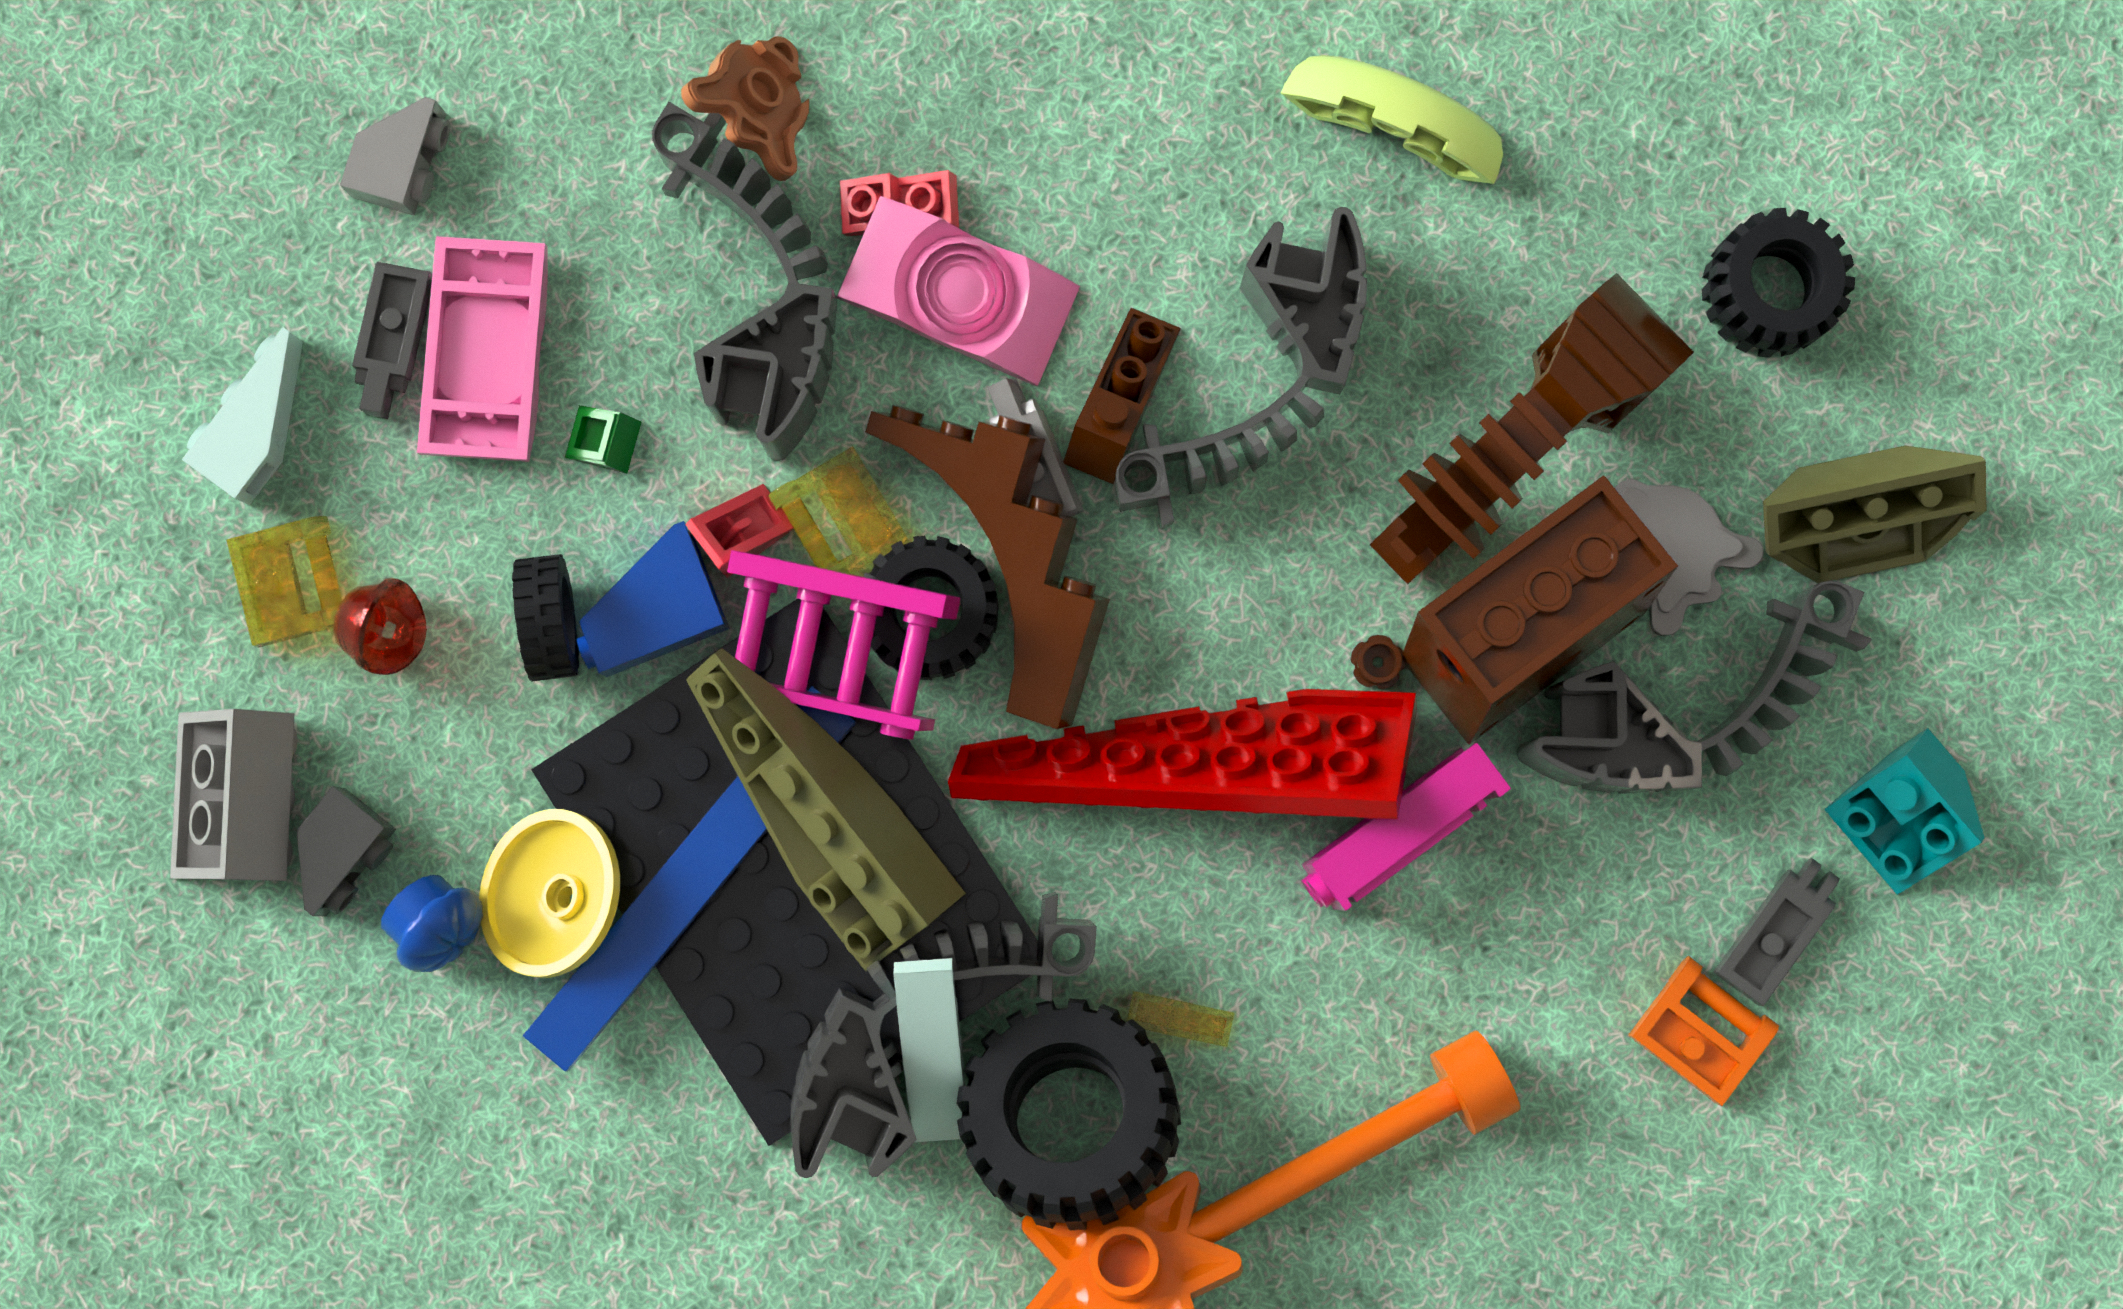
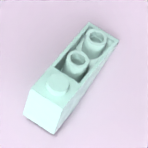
(251, 428)

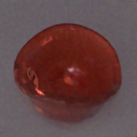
(363, 618)

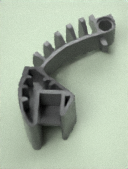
(1315, 313)
(782, 355)
(1625, 745)
(847, 1073)

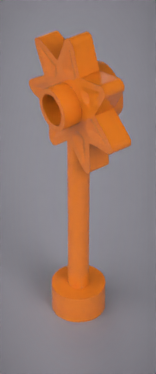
(1168, 1250)

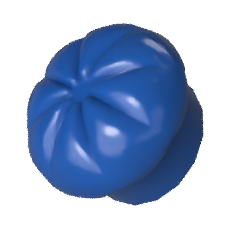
(432, 923)

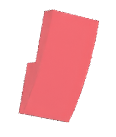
(928, 192)

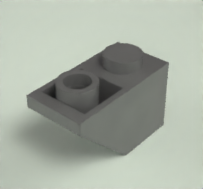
(335, 848)

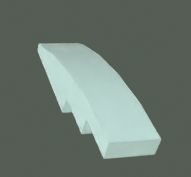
(930, 1046)

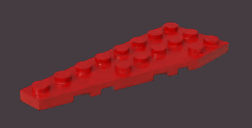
(1295, 756)

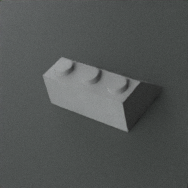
(233, 795)

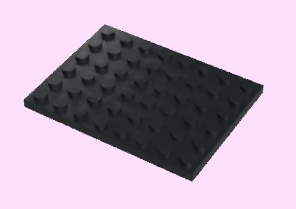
(759, 954)

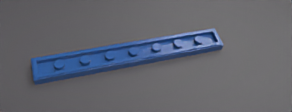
(657, 918)

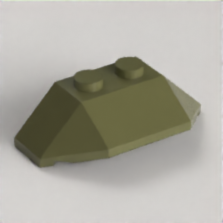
(1872, 510)

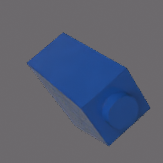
(653, 608)

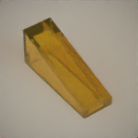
(1180, 1018)

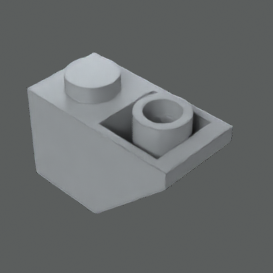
(394, 157)

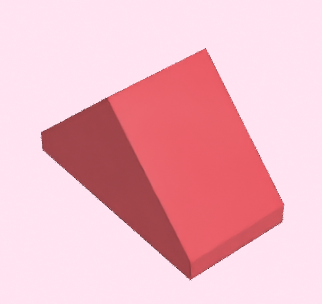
(740, 524)

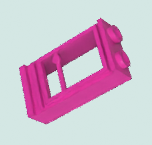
(1382, 847)

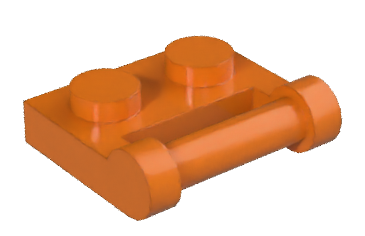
(1691, 1044)

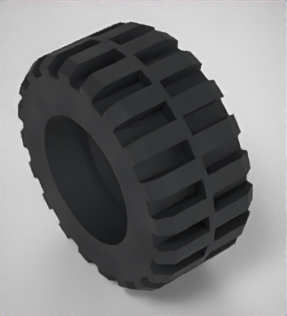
(1055, 1042)

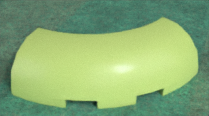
(1372, 96)

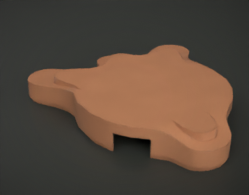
(757, 99)

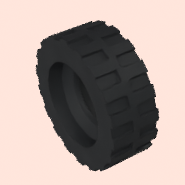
(545, 617)

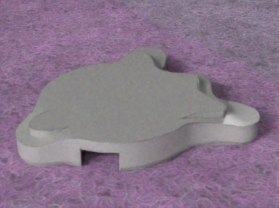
(1694, 540)

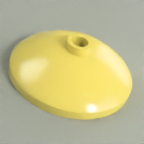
(530, 889)

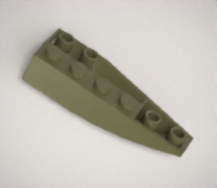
(825, 814)

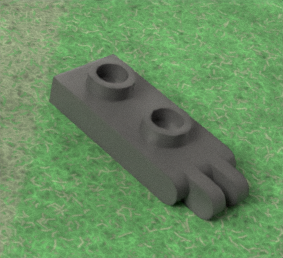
(1778, 933)

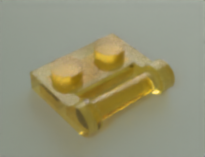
(852, 504)
(271, 583)

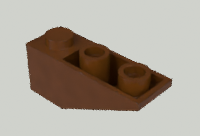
(1120, 395)

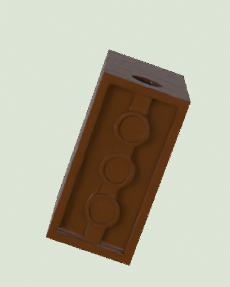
(1536, 609)

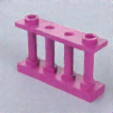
(868, 601)

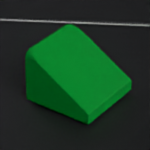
(603, 438)

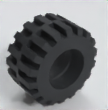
(1814, 257)
(977, 594)

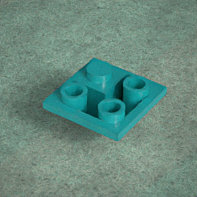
(1910, 812)

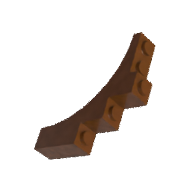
(1052, 620)

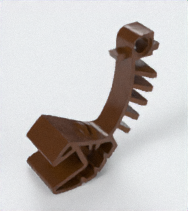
(1585, 377)

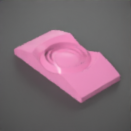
(958, 290)
(483, 349)

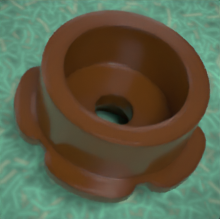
(1367, 673)

